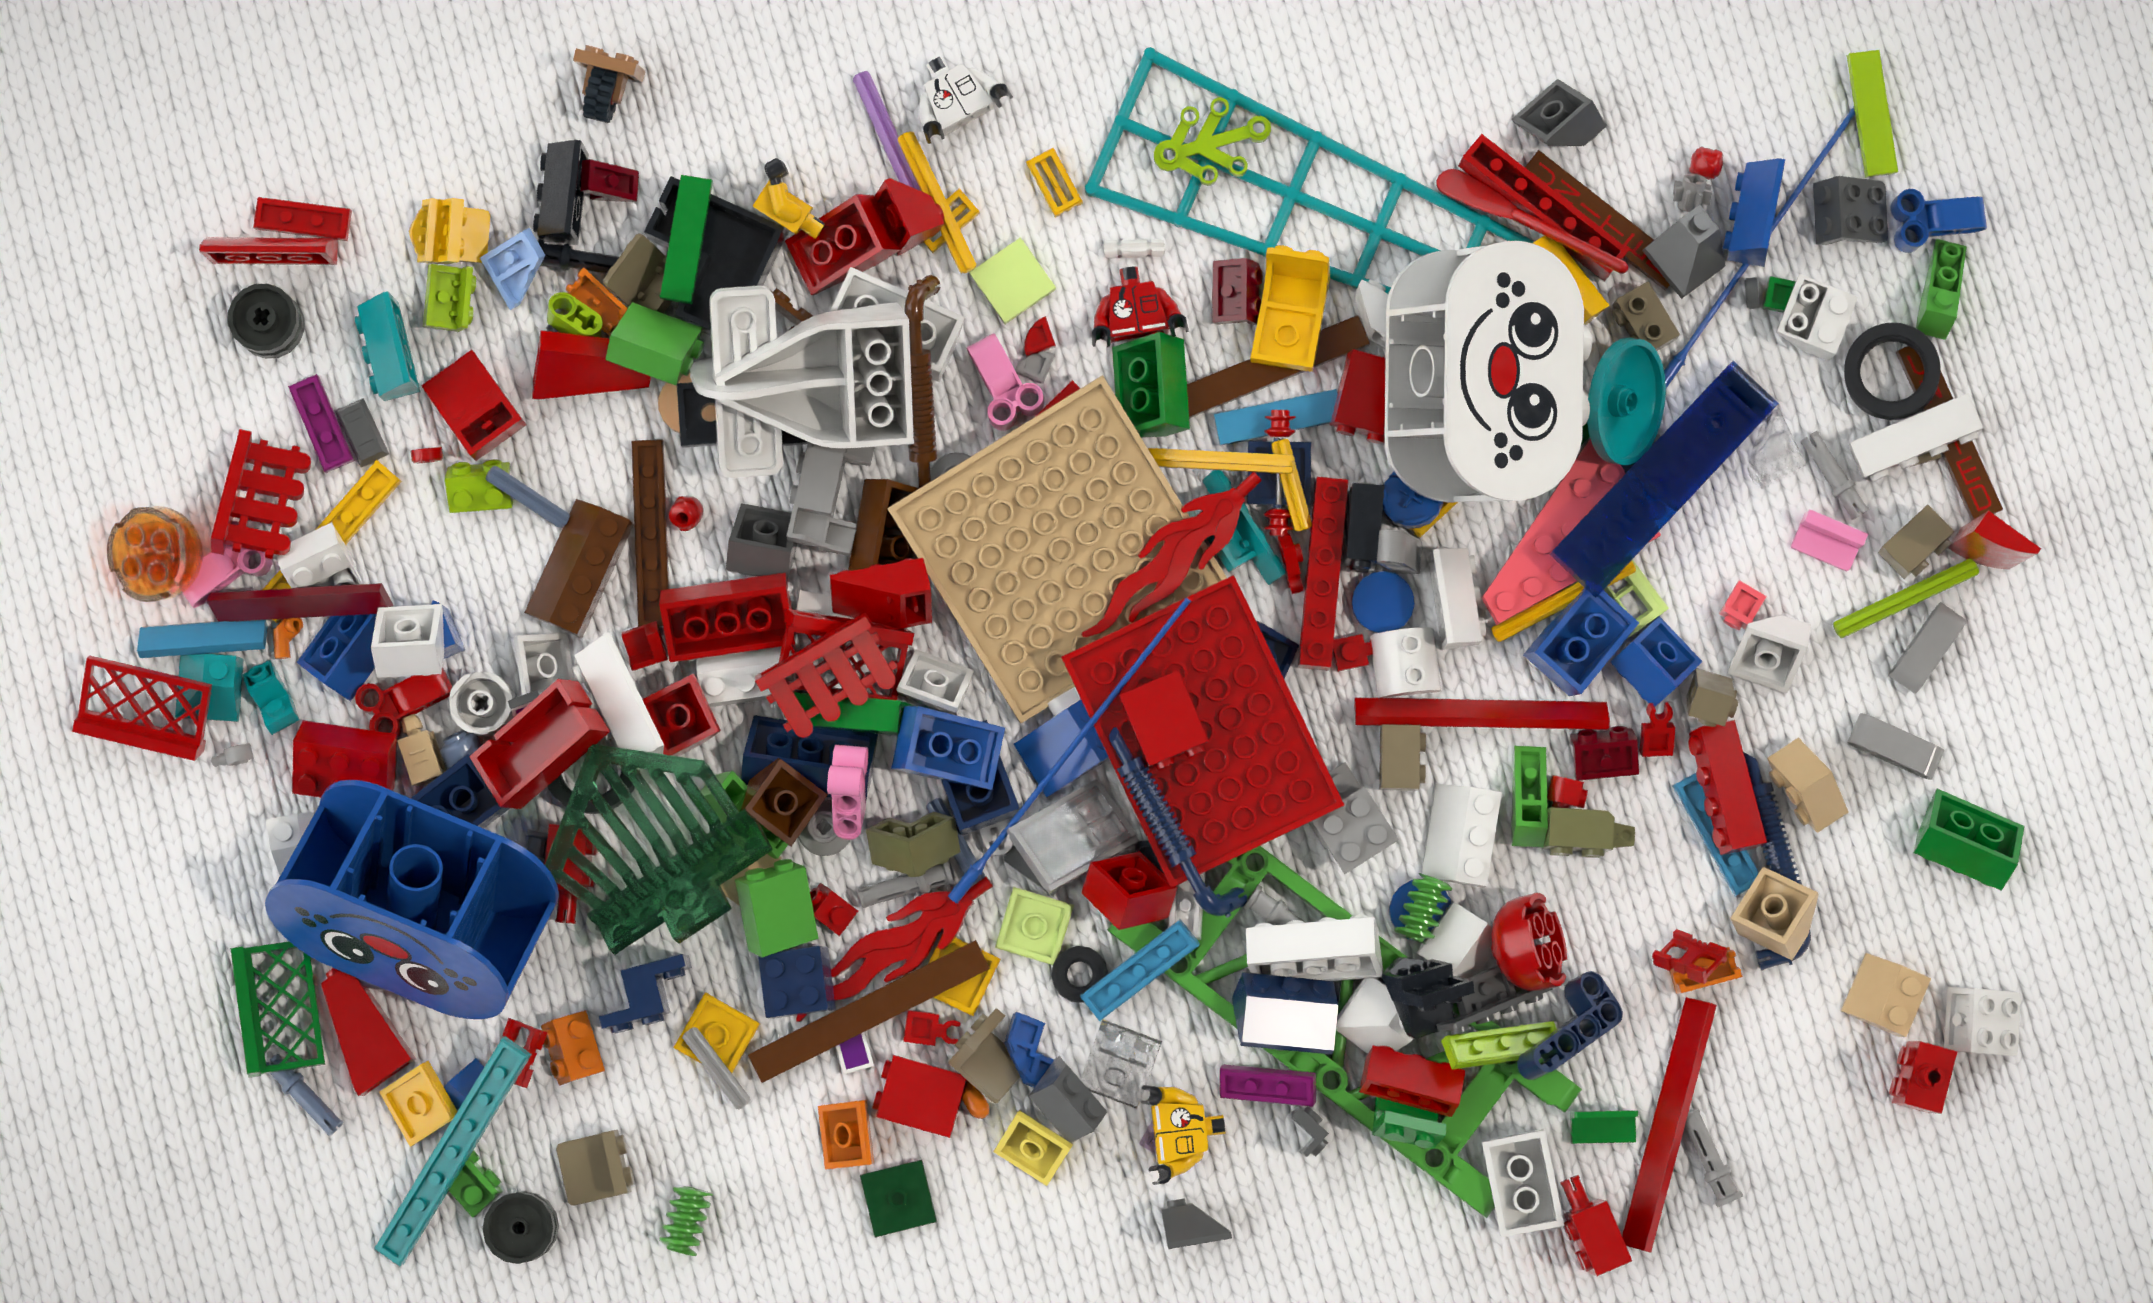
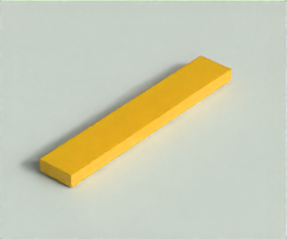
(353, 509)

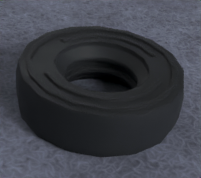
(1069, 957)

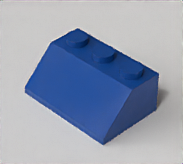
(1754, 211)
(342, 653)

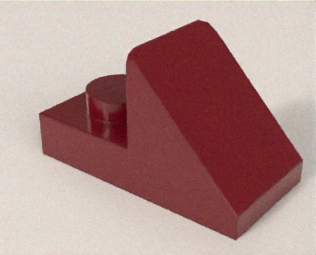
(609, 181)

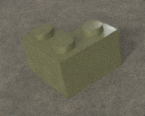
(914, 845)

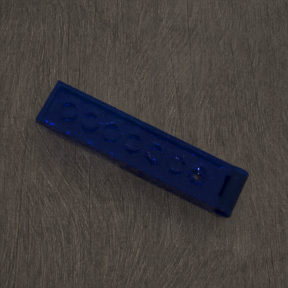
(1663, 479)

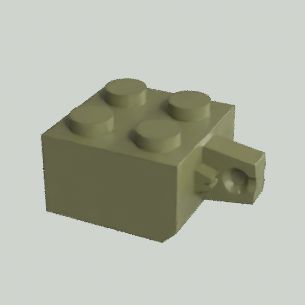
(1585, 831)

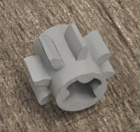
(1692, 192)

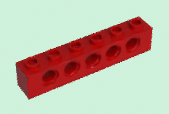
(1323, 573)

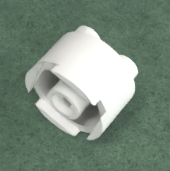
(465, 707)

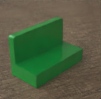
(1603, 1126)

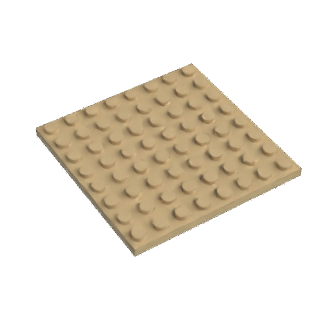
(1042, 535)

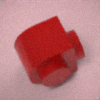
(1566, 793)

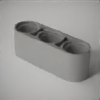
(1399, 551)
(1927, 648)
(1895, 746)

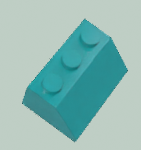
(386, 347)

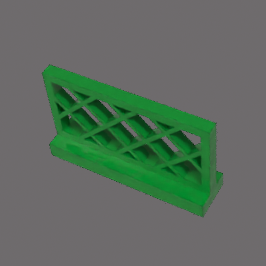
(249, 1010)

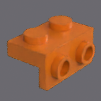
(572, 1048)

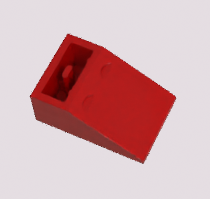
(473, 405)
(888, 593)

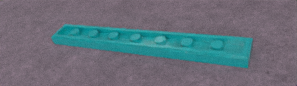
(452, 1151)

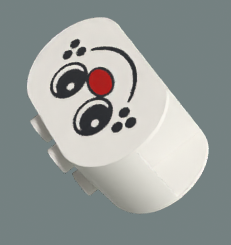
(1485, 373)

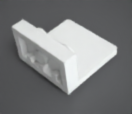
(1982, 1021)

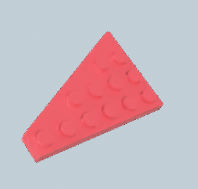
(1530, 570)

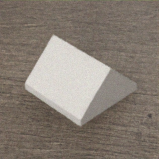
(542, 660)
(935, 682)
(1460, 941)

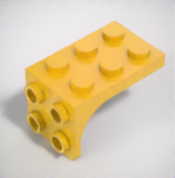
(1291, 308)

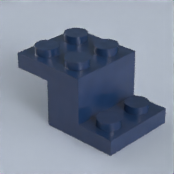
(646, 993)

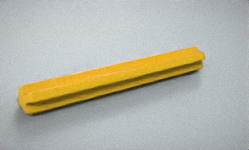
(929, 185)
(1223, 460)
(1547, 608)

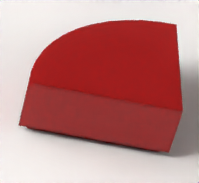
(1039, 338)

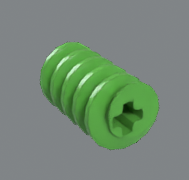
(1423, 908)
(685, 1220)

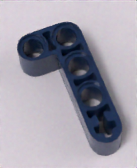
(1588, 1006)

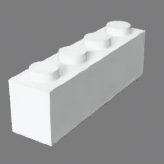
(1916, 436)

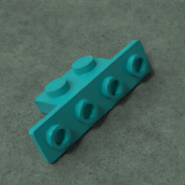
(1247, 540)

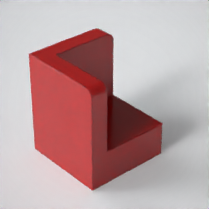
(644, 646)

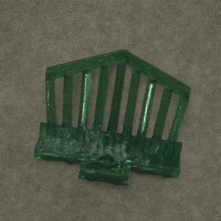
(685, 886)

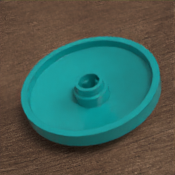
(1626, 401)

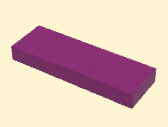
(321, 423)
(1268, 1085)

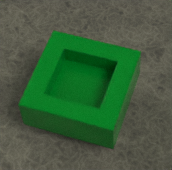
(1777, 294)

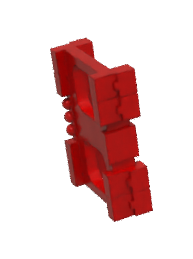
(1694, 951)
(534, 1041)

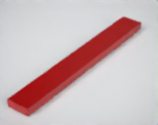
(1482, 713)
(1668, 1124)

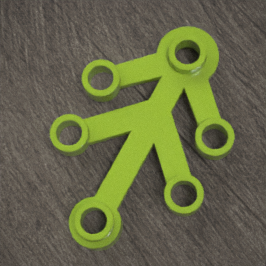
(1207, 144)

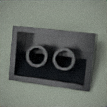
(561, 193)

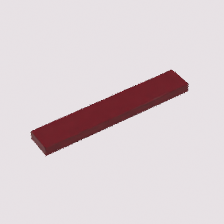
(299, 602)

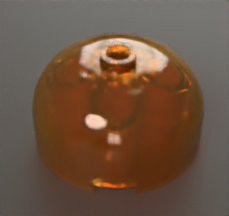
(155, 553)

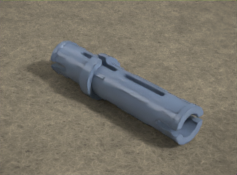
(293, 1084)

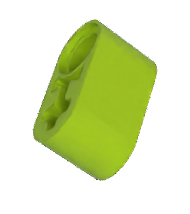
(578, 321)

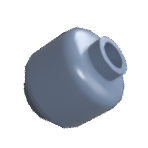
(458, 746)

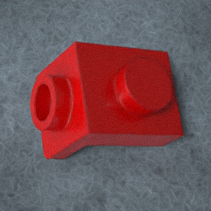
(831, 909)

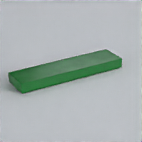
(686, 239)

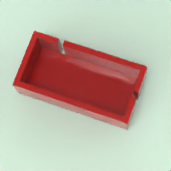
(546, 739)

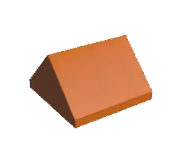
(846, 1134)

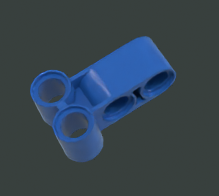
(1936, 218)

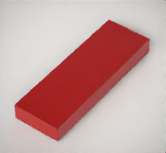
(302, 219)

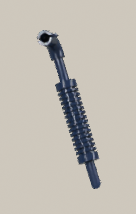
(1169, 831)
(1776, 850)

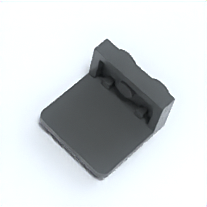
(1850, 210)

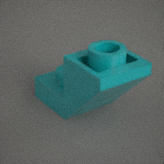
(271, 696)

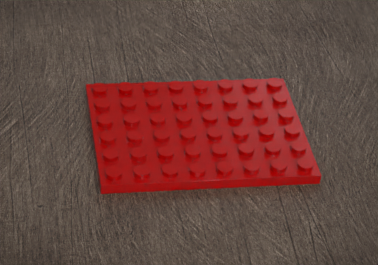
(1259, 759)

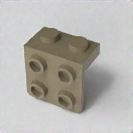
(639, 275)
(985, 1058)
(595, 1167)

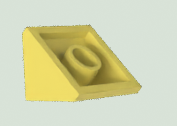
(1033, 1147)

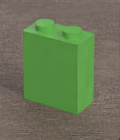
(655, 344)
(776, 907)

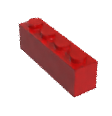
(1727, 788)

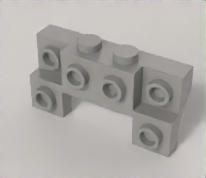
(817, 497)

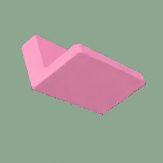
(1828, 540)

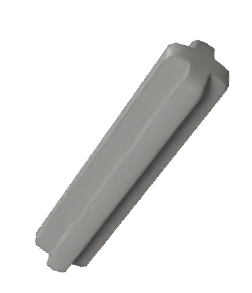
(716, 1068)

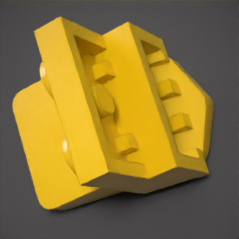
(449, 232)

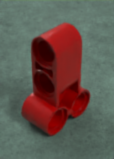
(404, 698)

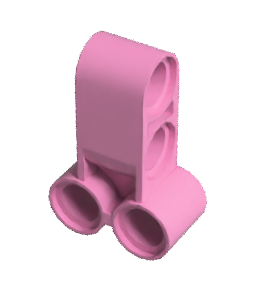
(1002, 382)
(221, 570)
(847, 788)

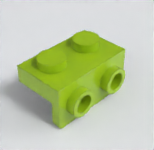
(448, 297)
(470, 491)

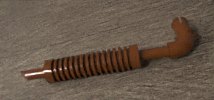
(924, 446)

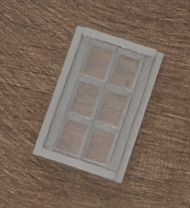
(1072, 834)

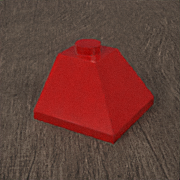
(909, 213)

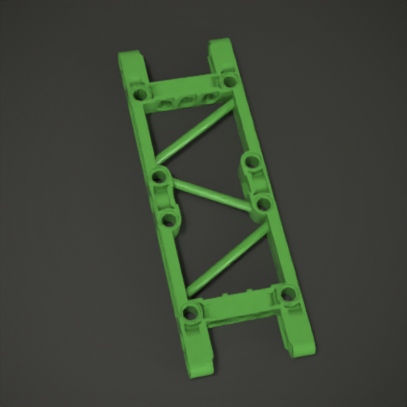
(1475, 1101)

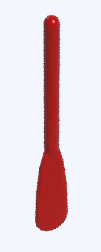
(1482, 197)

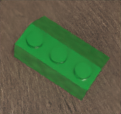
(1153, 384)
(1969, 840)

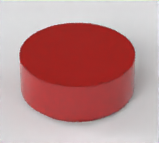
(426, 455)

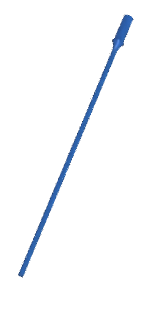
(1679, 359)
(977, 868)

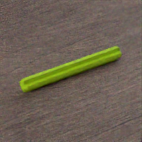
(1906, 598)

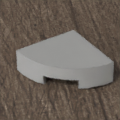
(1036, 366)

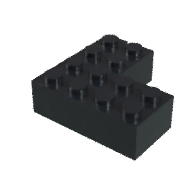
(734, 251)

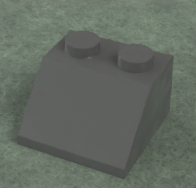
(760, 542)
(1067, 1102)

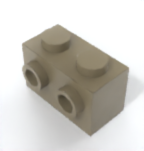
(1645, 317)
(1916, 542)
(1711, 698)
(1400, 757)

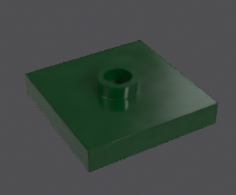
(898, 1198)

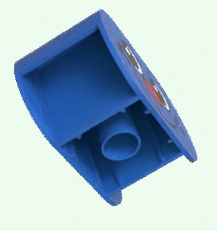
(413, 900)

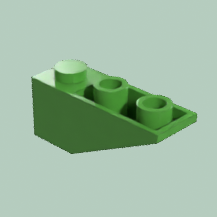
(1941, 289)

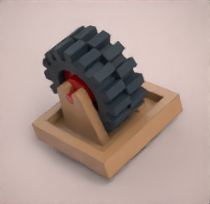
(605, 80)

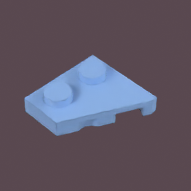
(514, 266)

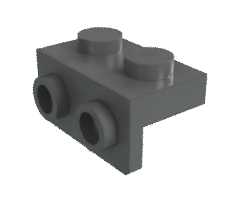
(1309, 1121)

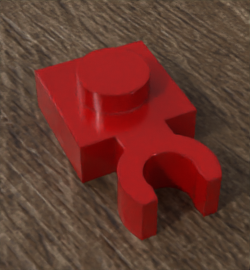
(1291, 556)
(1351, 652)
(1659, 734)
(925, 1028)

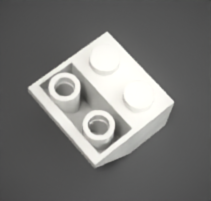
(1372, 306)
(1816, 317)
(319, 561)

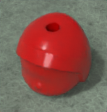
(1706, 162)
(686, 513)

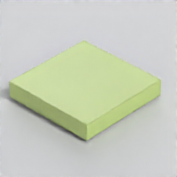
(1012, 280)
(1034, 926)

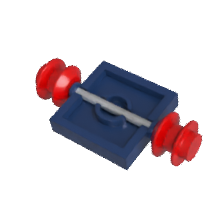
(1270, 489)

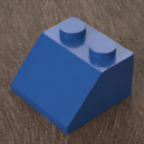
(1656, 661)

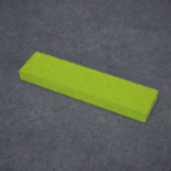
(1872, 113)
(1494, 1044)

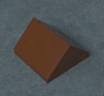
(782, 800)

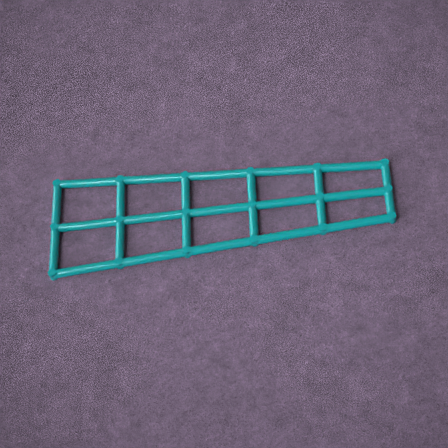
(1292, 193)

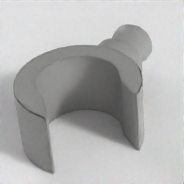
(233, 755)

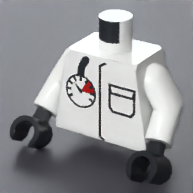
(956, 97)

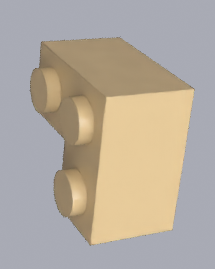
(1807, 785)

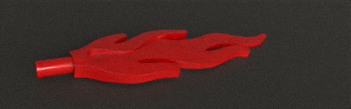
(1181, 543)
(905, 942)

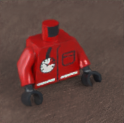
(1135, 311)

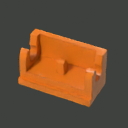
(597, 297)
(1723, 973)

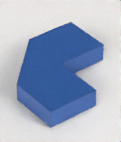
(1022, 1043)

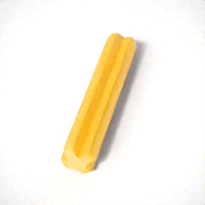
(1293, 490)

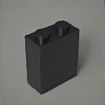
(1363, 526)

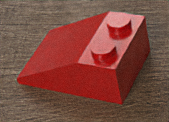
(852, 237)

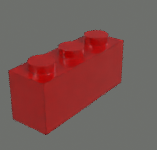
(1412, 1080)

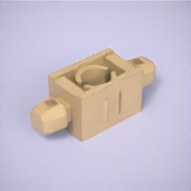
(420, 752)

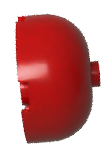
(1513, 945)

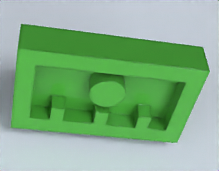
(475, 1186)

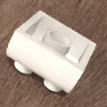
(1405, 662)

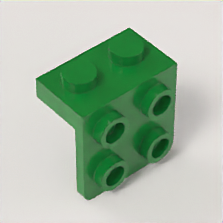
(1407, 1124)

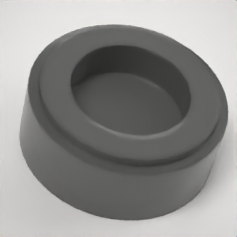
(1752, 293)

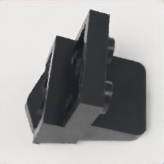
(1424, 993)

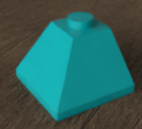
(226, 679)

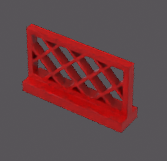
(822, 624)
(136, 733)

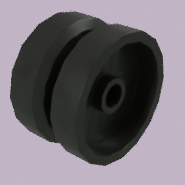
(271, 303)
(539, 1222)

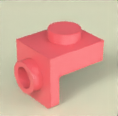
(1741, 606)

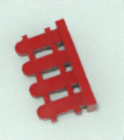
(255, 482)
(810, 676)

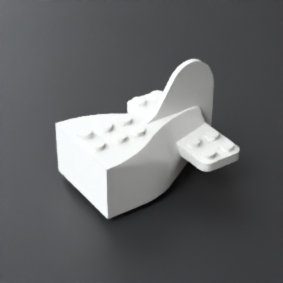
(826, 380)

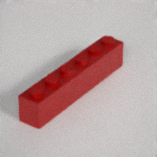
(1528, 193)

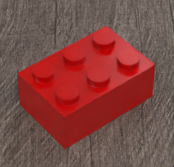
(341, 753)

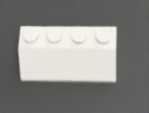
(939, 328)
(616, 697)
(1316, 949)

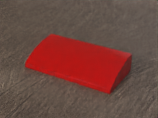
(270, 250)
(1992, 543)

